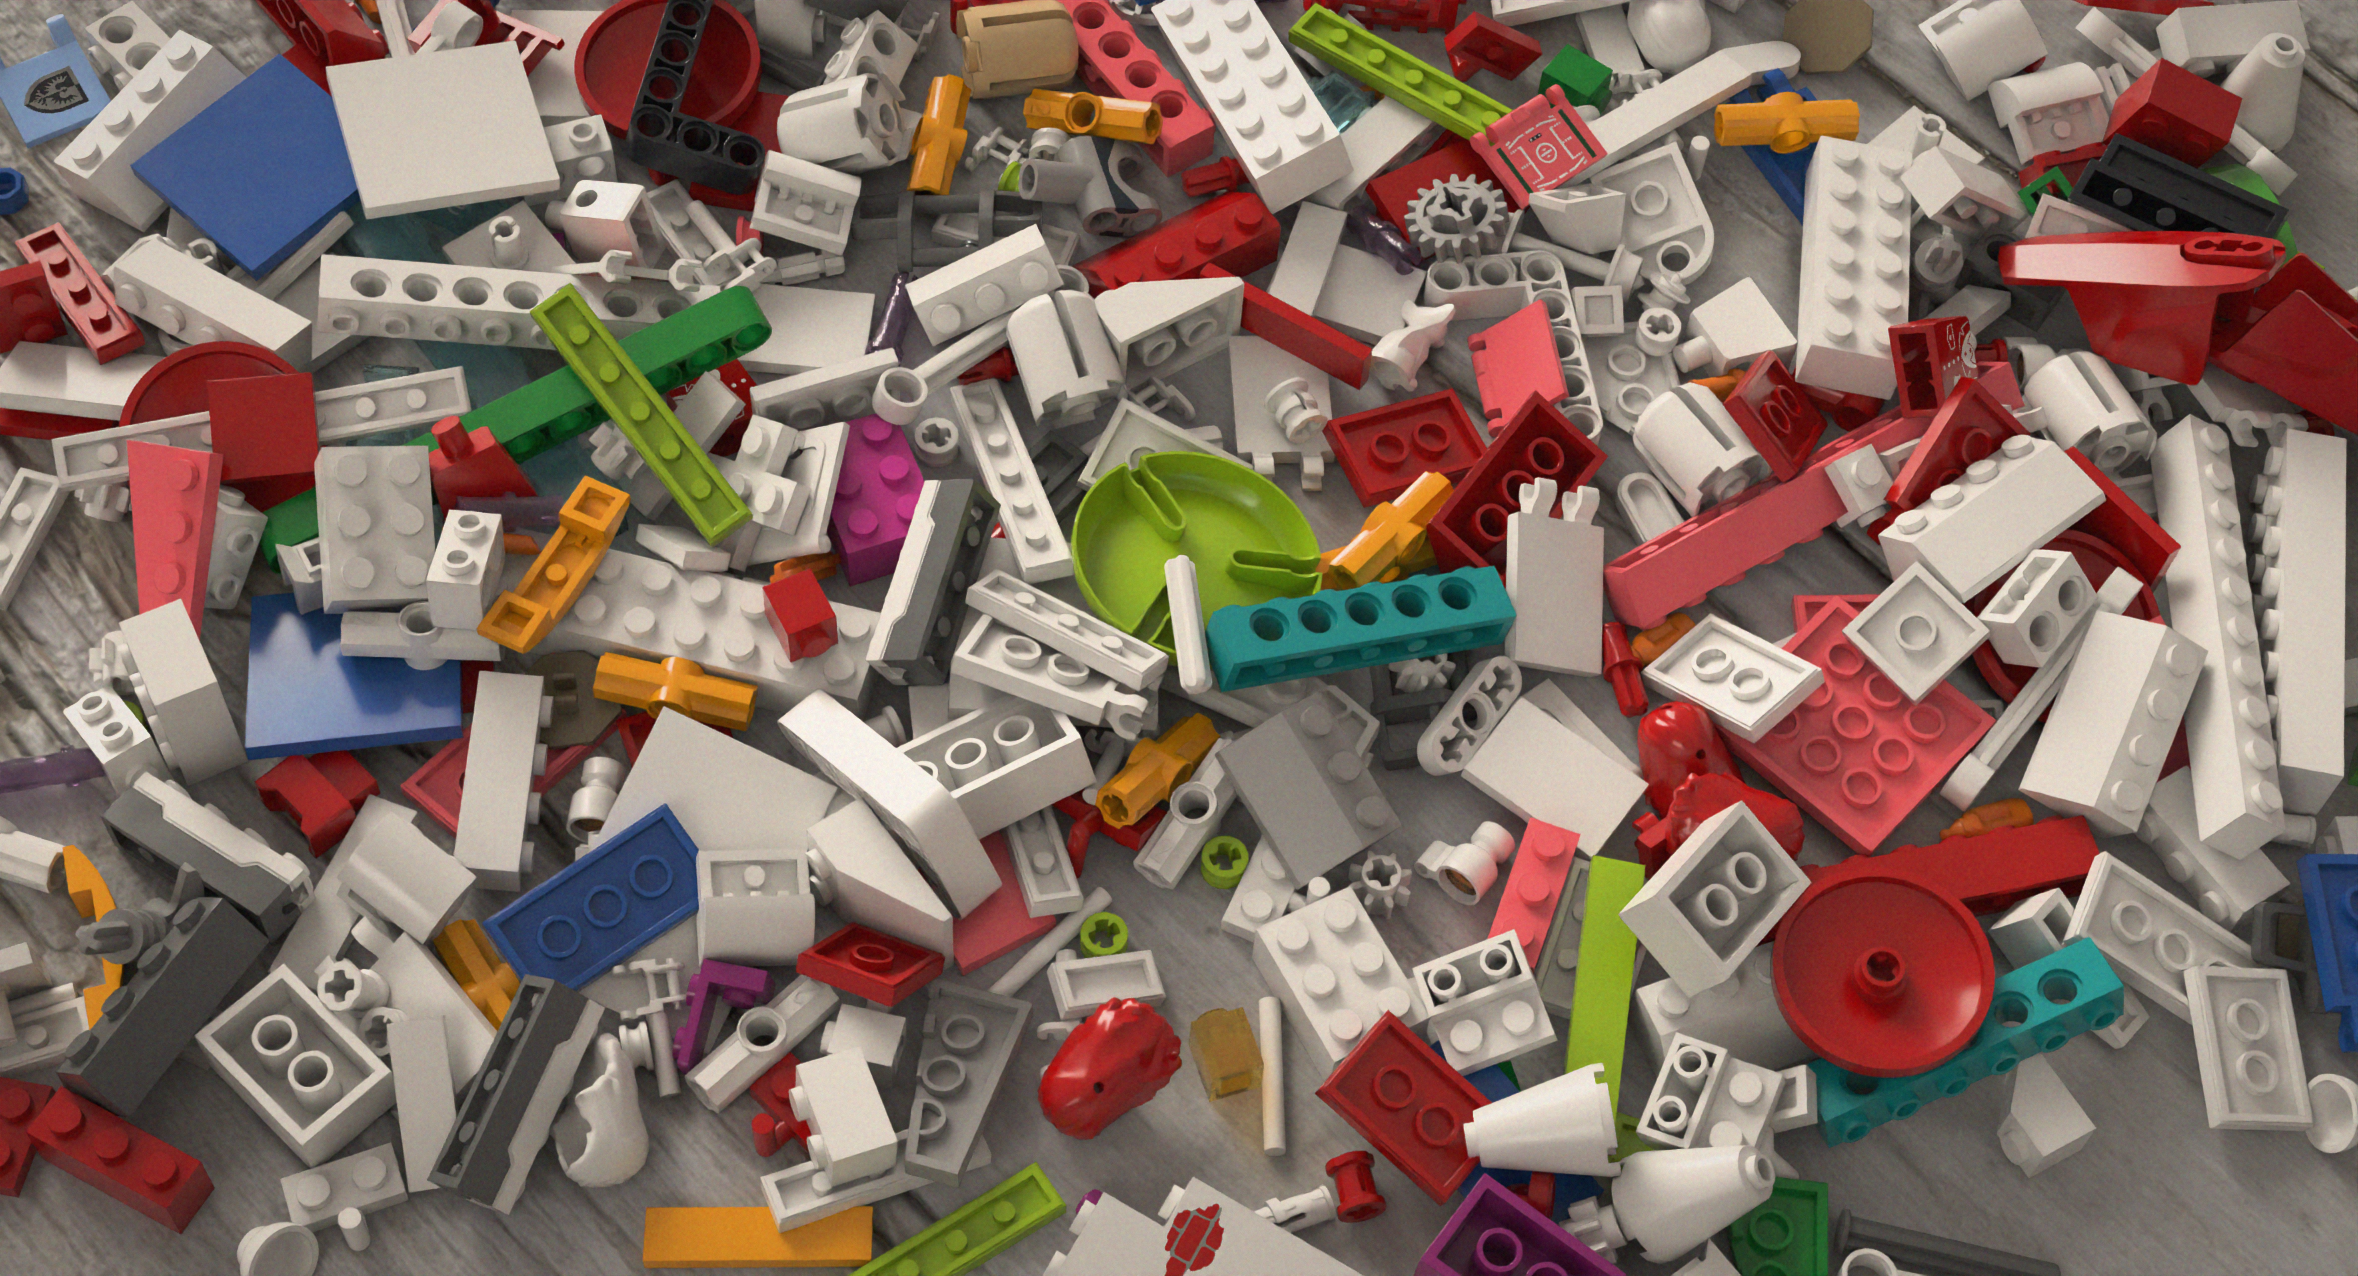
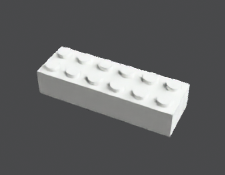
(1255, 97)
(1853, 266)

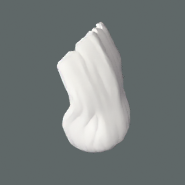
(1670, 32)

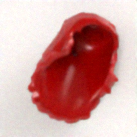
(1668, 751)
(1710, 794)
(1119, 1049)

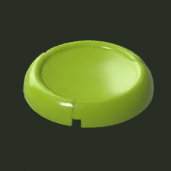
(1221, 515)

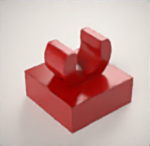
(1651, 843)

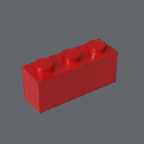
(120, 1160)

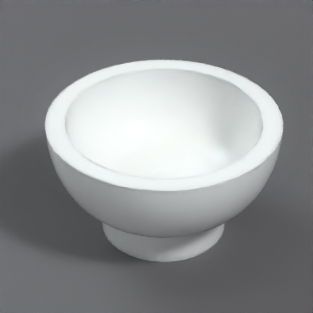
(2334, 1113)
(278, 1251)

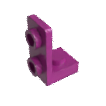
(737, 986)

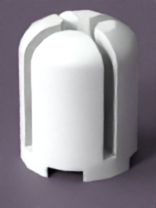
(846, 124)
(1064, 358)
(2090, 411)
(1697, 448)

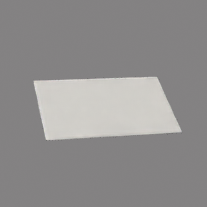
(724, 801)

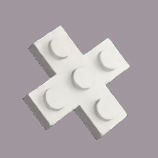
(759, 484)

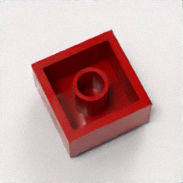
(2175, 114)

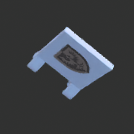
(53, 89)

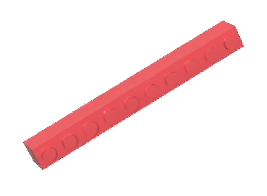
(1758, 521)

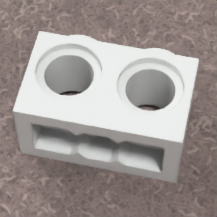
(124, 43)
(871, 47)
(580, 153)
(465, 569)
(2038, 607)

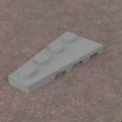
(960, 1073)

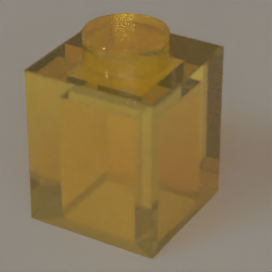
(1225, 1053)

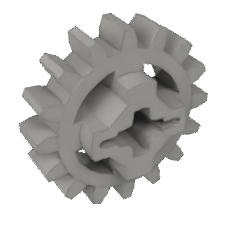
(1456, 218)

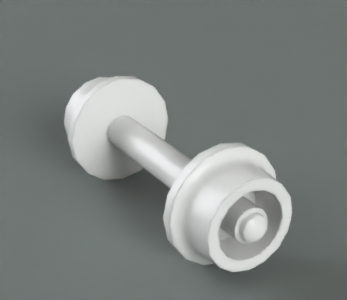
(1622, 270)

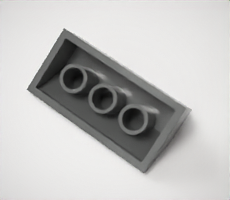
(161, 1006)

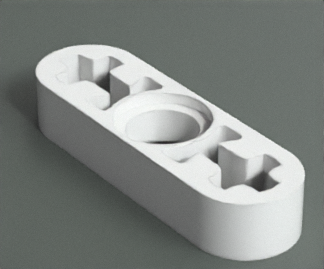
(1450, 721)

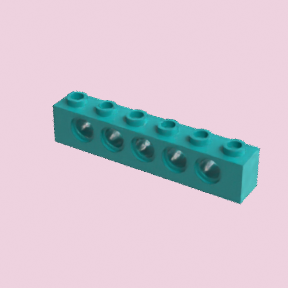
(1357, 627)
(2022, 996)

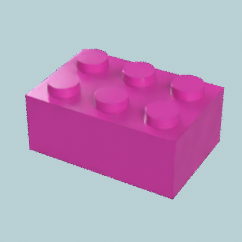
(873, 499)

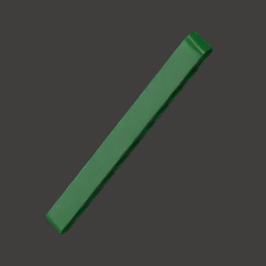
(563, 407)

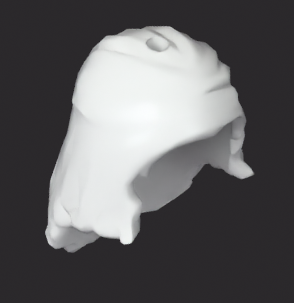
(602, 1127)

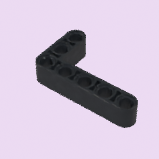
(677, 132)

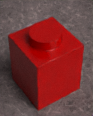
(800, 615)

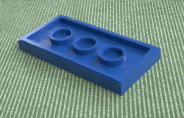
(602, 905)

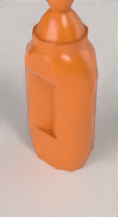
(1655, 641)
(1987, 817)

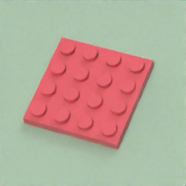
(1857, 745)

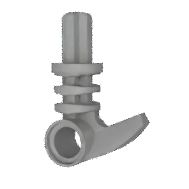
(1932, 273)
(128, 933)

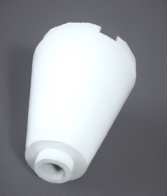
(2270, 89)
(1549, 1128)
(1687, 1195)

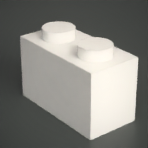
(844, 1117)

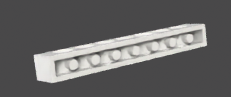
(477, 302)

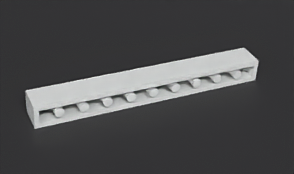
(2212, 605)

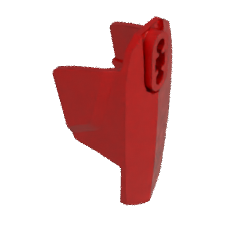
(2149, 293)
(2297, 342)

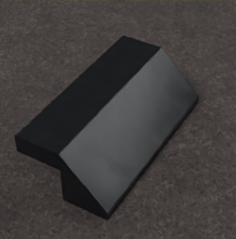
(2163, 194)

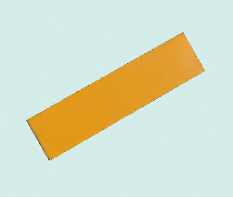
(751, 1240)

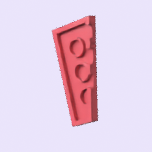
(173, 523)

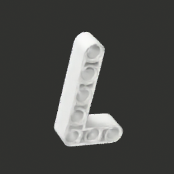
(1508, 283)
(899, 796)

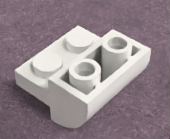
(1983, 42)
(2050, 109)
(805, 202)
(404, 880)
(754, 906)
(1484, 1003)
(1708, 1099)

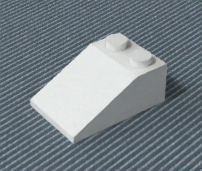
(1169, 324)
(874, 882)

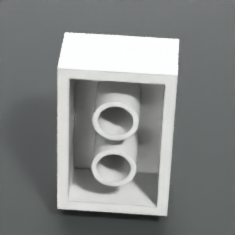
(374, 527)
(180, 693)
(1715, 899)
(1334, 977)
(298, 1067)

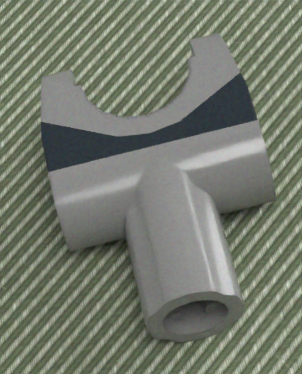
(1095, 184)

